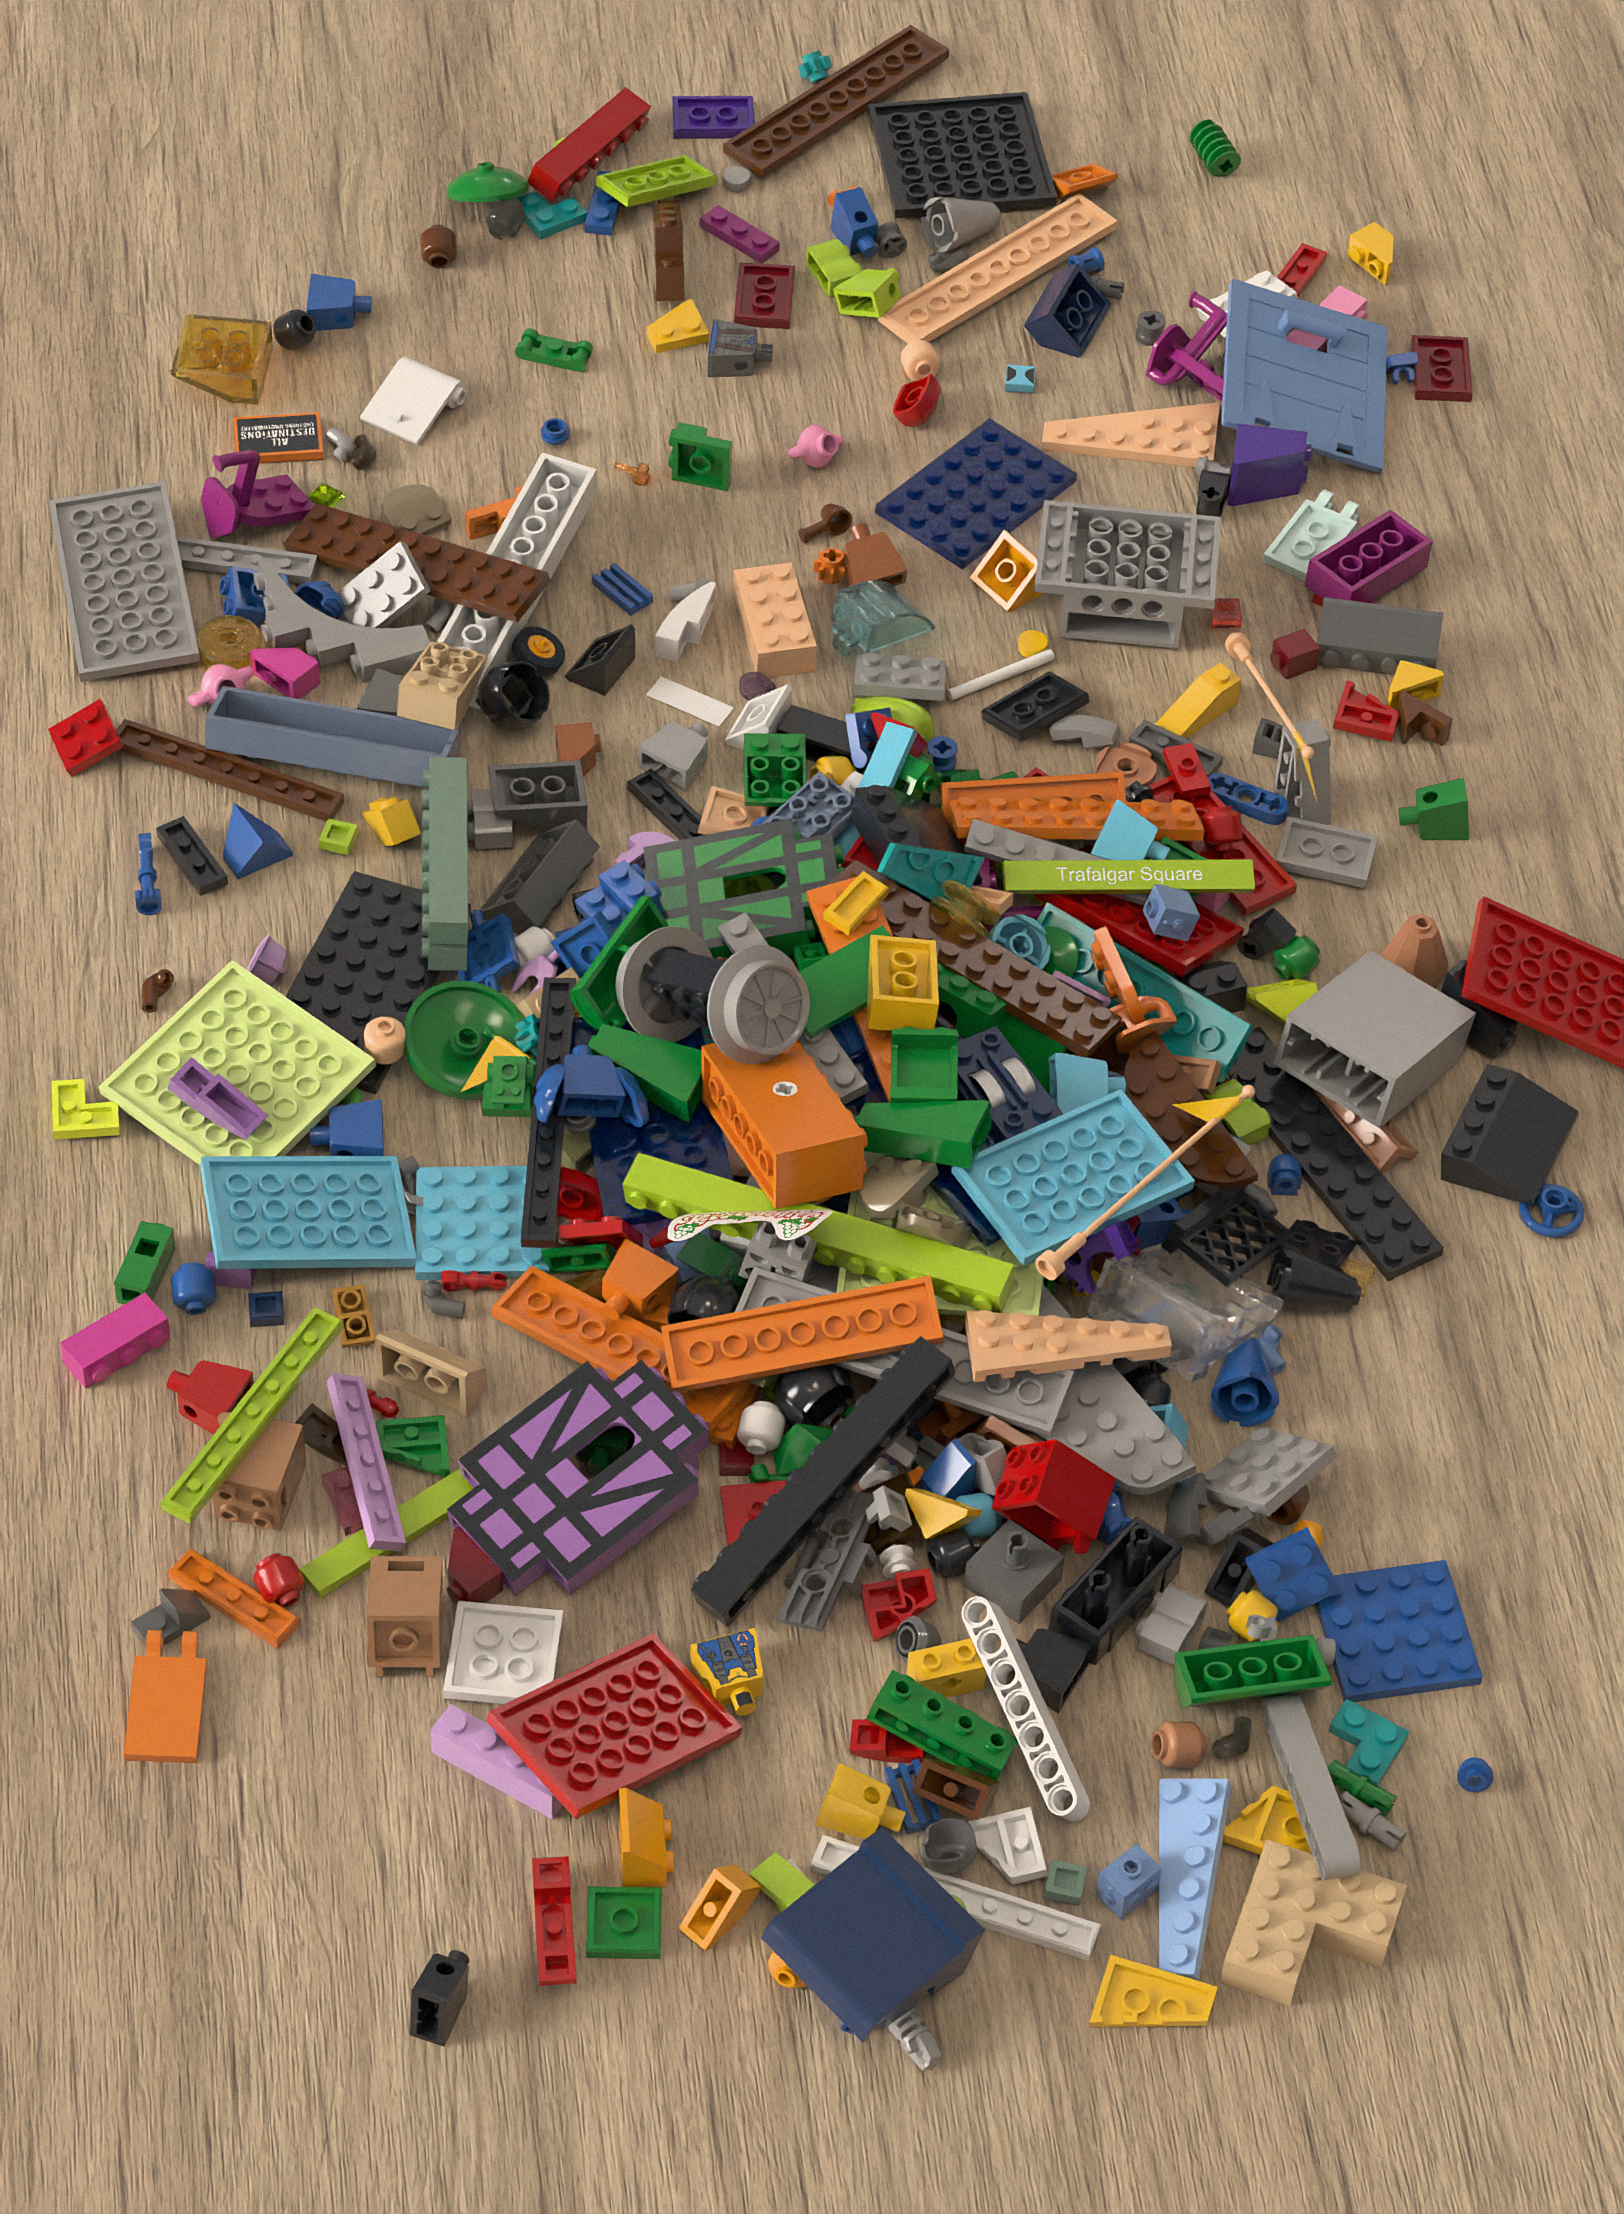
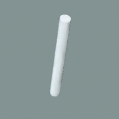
(1000, 675)

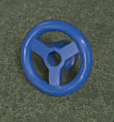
(1554, 1204)

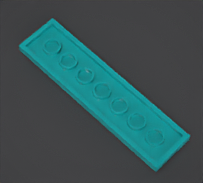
(1202, 1025)

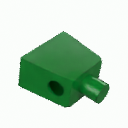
(1439, 811)

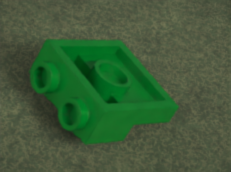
(700, 458)

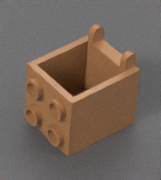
(265, 1478)
(405, 1612)

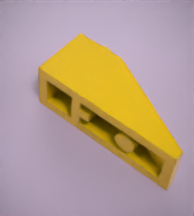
(1203, 701)

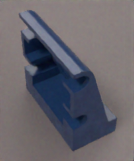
(875, 1936)

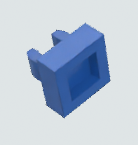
(1401, 363)

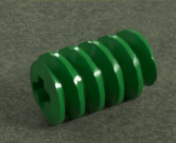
(1214, 148)

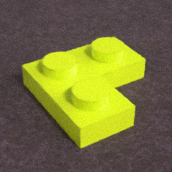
(77, 1119)

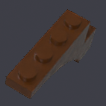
(668, 249)

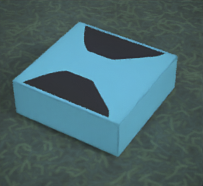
(1020, 378)

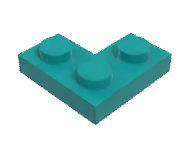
(549, 220)
(1375, 1737)

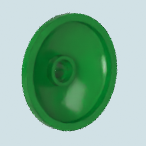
(487, 184)

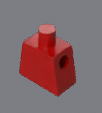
(209, 1391)

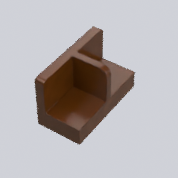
(949, 1423)

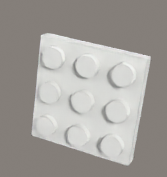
(501, 1651)

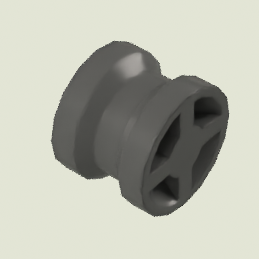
(890, 240)
(1150, 327)

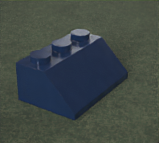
(1068, 312)

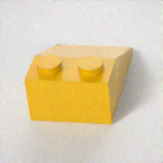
(902, 983)

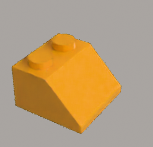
(643, 1841)

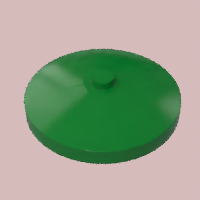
(447, 1037)

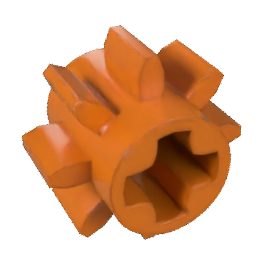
(830, 566)

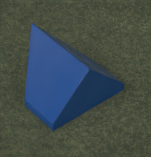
(252, 844)

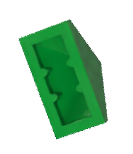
(796, 1447)

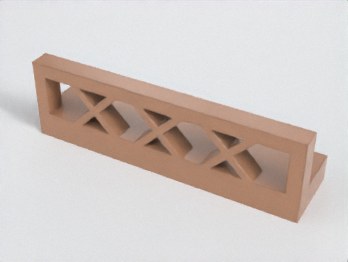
(1379, 1144)

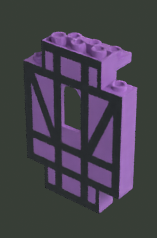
(542, 1514)

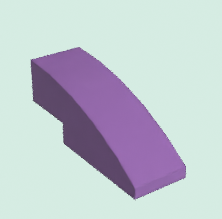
(216, 1099)

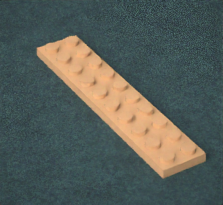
(998, 270)

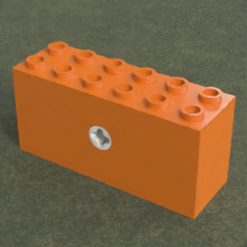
(786, 1125)

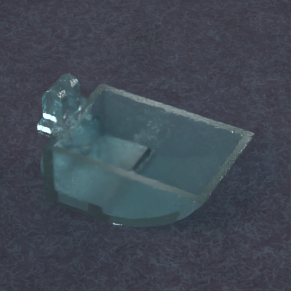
(874, 617)

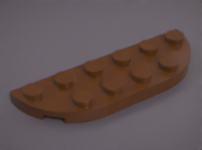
(1158, 1082)

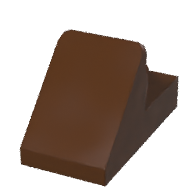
(1421, 718)

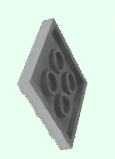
(1267, 1470)

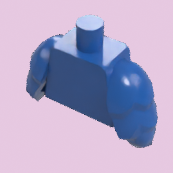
(592, 1087)

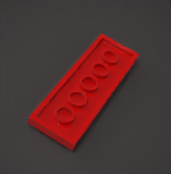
(1269, 877)

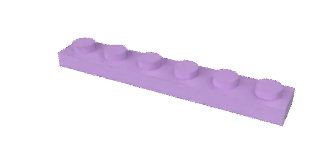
(366, 1462)

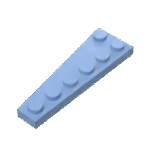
(1189, 1854)

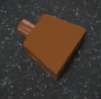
(873, 558)

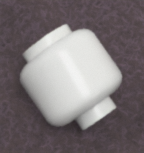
(533, 943)
(761, 1427)

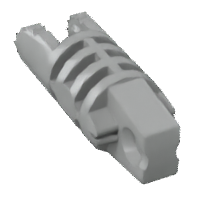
(916, 2039)

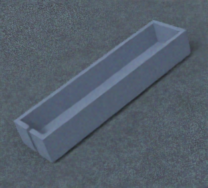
(325, 736)

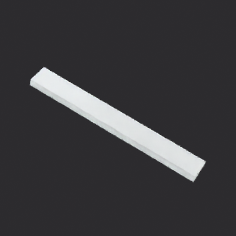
(992, 1908)

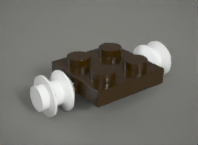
(891, 1542)

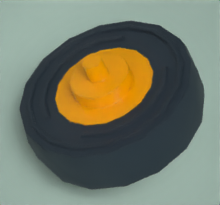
(539, 649)

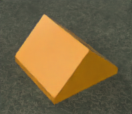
(1008, 573)

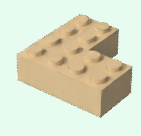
(1295, 1909)

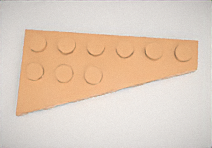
(1154, 435)
(1052, 1344)

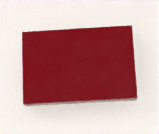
(764, 295)
(1442, 368)

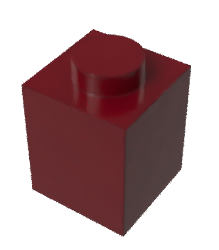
(1294, 654)

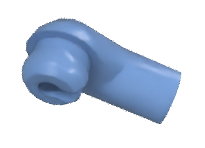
(1270, 1341)

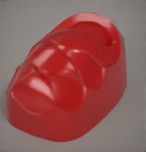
(917, 401)
(579, 1196)

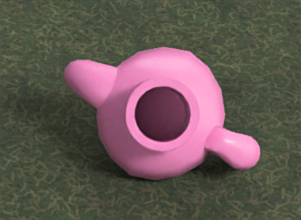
(816, 446)
(215, 679)

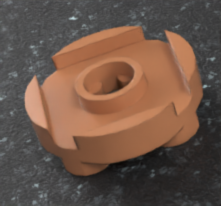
(1129, 756)

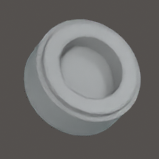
(736, 178)

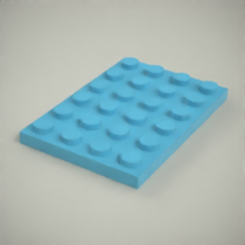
(1069, 1173)
(307, 1212)

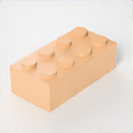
(774, 620)

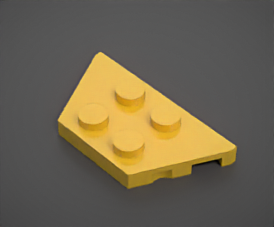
(1269, 1818)

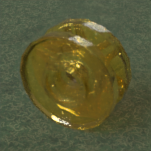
(227, 641)
(966, 907)

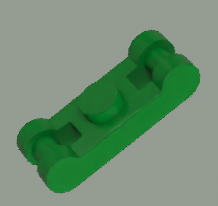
(553, 351)

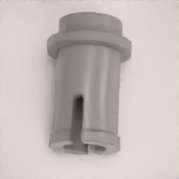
(1209, 465)

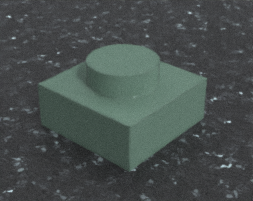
(1065, 1882)

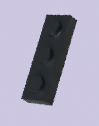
(192, 855)

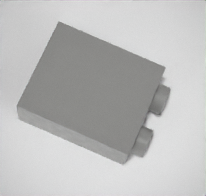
(1374, 1038)

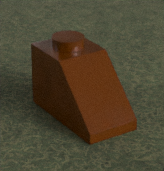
(956, 1788)

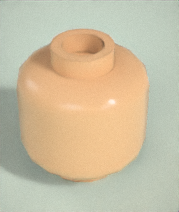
(920, 360)
(384, 1040)

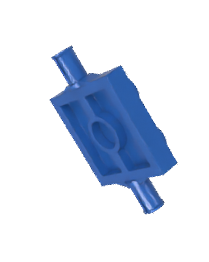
(490, 950)

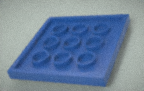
(1398, 1632)

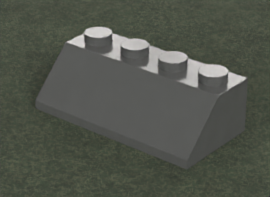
(1376, 636)
(542, 876)

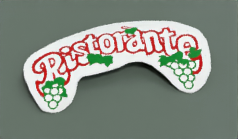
(787, 1223)

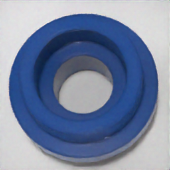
(555, 431)
(1471, 1768)

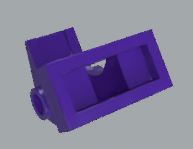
(1114, 1239)

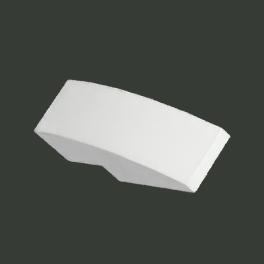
(685, 623)

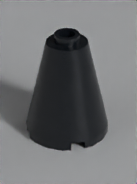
(1311, 1283)

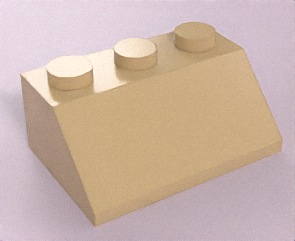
(429, 1371)

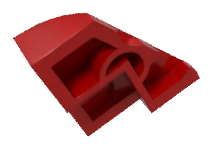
(892, 1601)

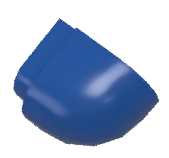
(1284, 1175)

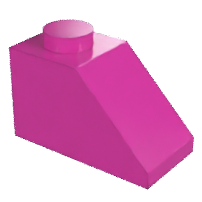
(286, 670)

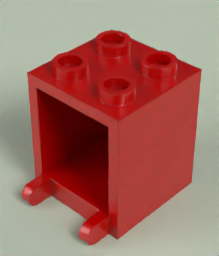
(1054, 1494)

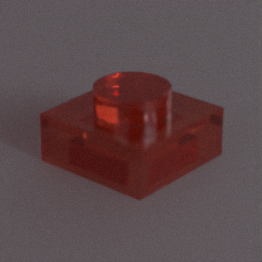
(1226, 613)

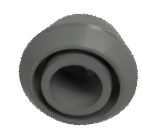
(915, 1635)

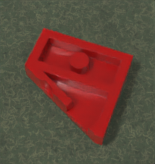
(1365, 715)

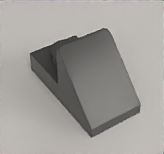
(177, 1613)

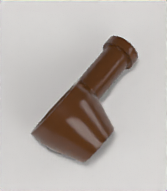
(835, 521)

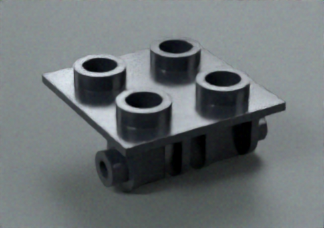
(1320, 1243)

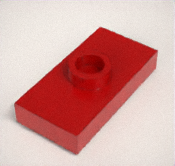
(1186, 770)

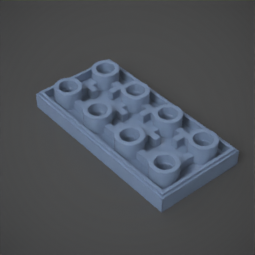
(816, 810)

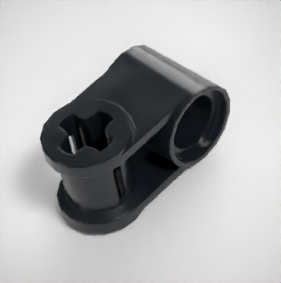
(1212, 493)
(1265, 935)

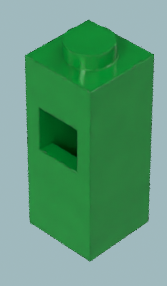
(145, 1262)

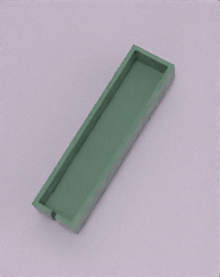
(445, 864)

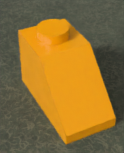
(719, 1905)

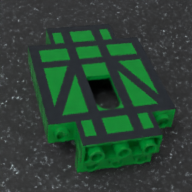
(694, 874)

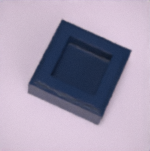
(266, 1309)

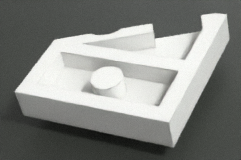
(1011, 1844)

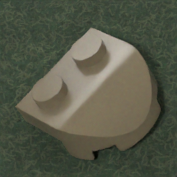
(414, 509)
(894, 1182)
(933, 1225)

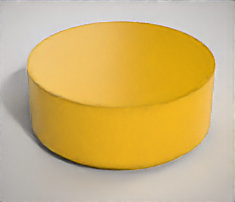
(1032, 643)

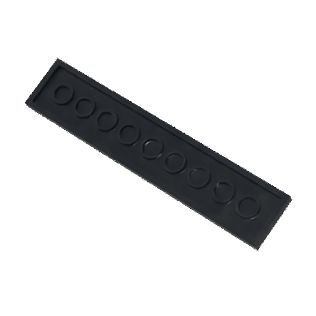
(1335, 1164)

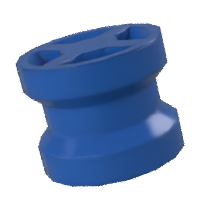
(944, 753)

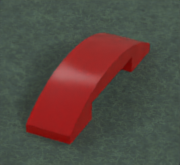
(553, 1921)

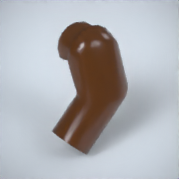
(154, 987)

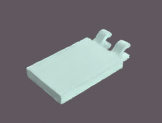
(1310, 533)

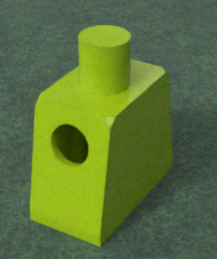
(868, 293)

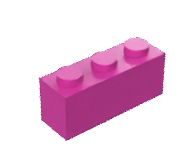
(115, 1340)

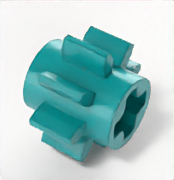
(815, 66)
(528, 1034)

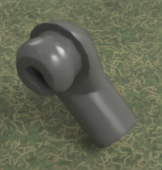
(941, 264)
(1262, 1198)
(439, 1303)

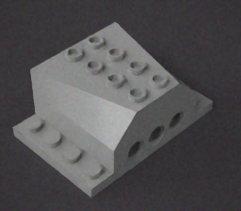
(1126, 570)

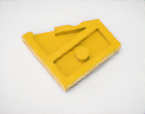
(678, 329)

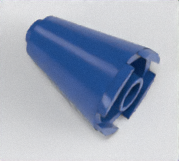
(1245, 1386)

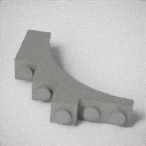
(330, 640)

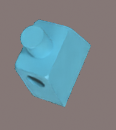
(1128, 837)
(1079, 1081)

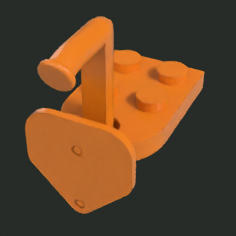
(1129, 1006)

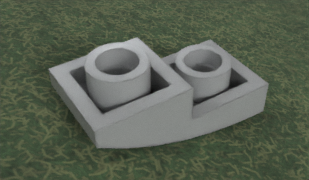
(1093, 730)

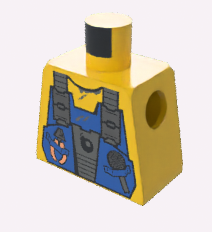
(730, 1669)

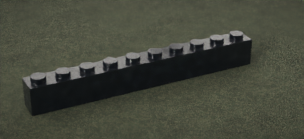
(822, 1481)

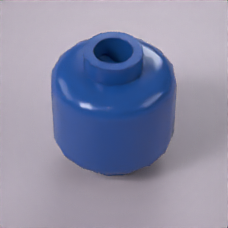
(193, 1288)

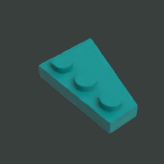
(927, 869)

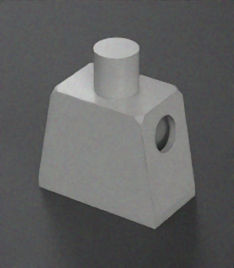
(675, 753)

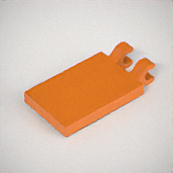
(166, 1702)

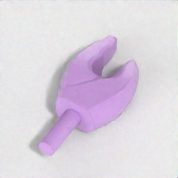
(539, 967)

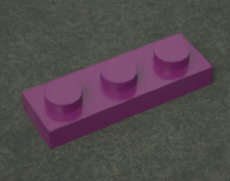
(739, 234)

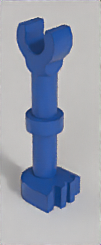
(147, 900)

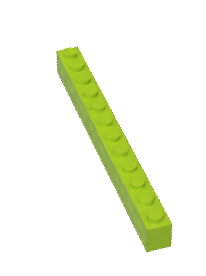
(840, 1238)

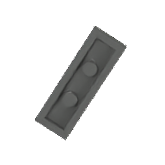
(1156, 738)

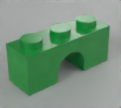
(974, 1007)

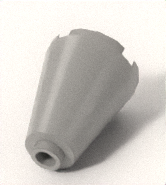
(957, 221)

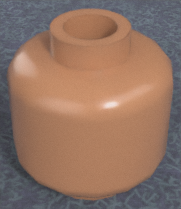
(1179, 1744)

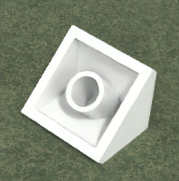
(761, 715)

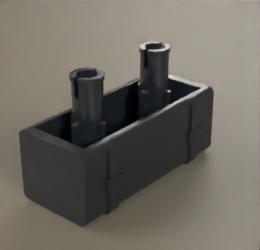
(1117, 1587)

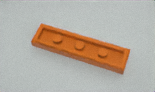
(233, 1598)

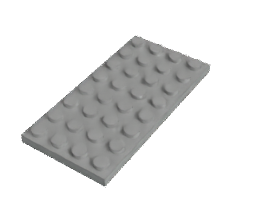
(123, 581)

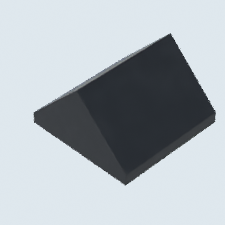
(604, 661)

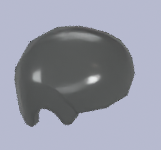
(949, 1846)

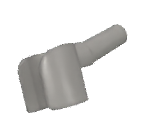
(411, 1201)

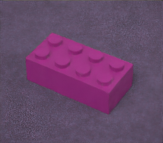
(1369, 560)

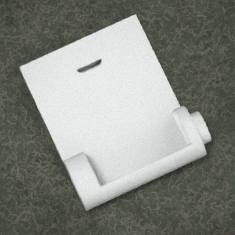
(412, 400)

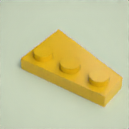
(1150, 1997)

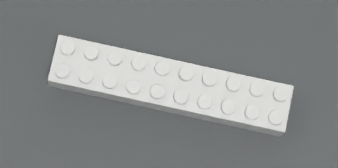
(531, 535)

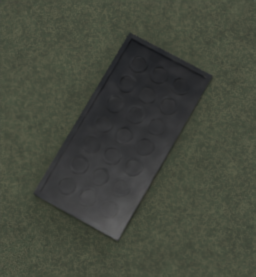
(366, 962)

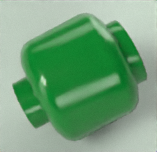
(1296, 958)

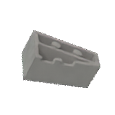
(1292, 777)

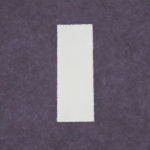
(690, 701)

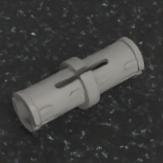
(1372, 1822)

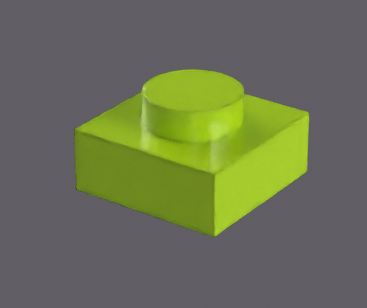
(338, 836)

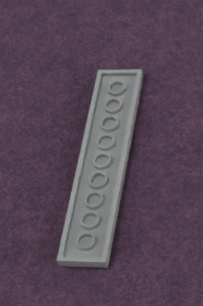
(1023, 1400)

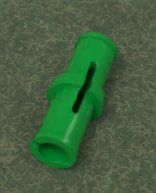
(1361, 1787)

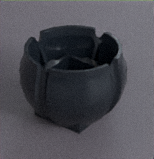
(521, 687)
(703, 1298)
(813, 1394)

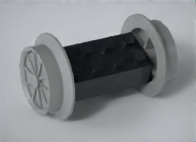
(750, 1001)

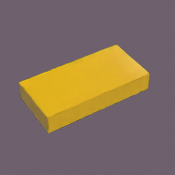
(855, 903)

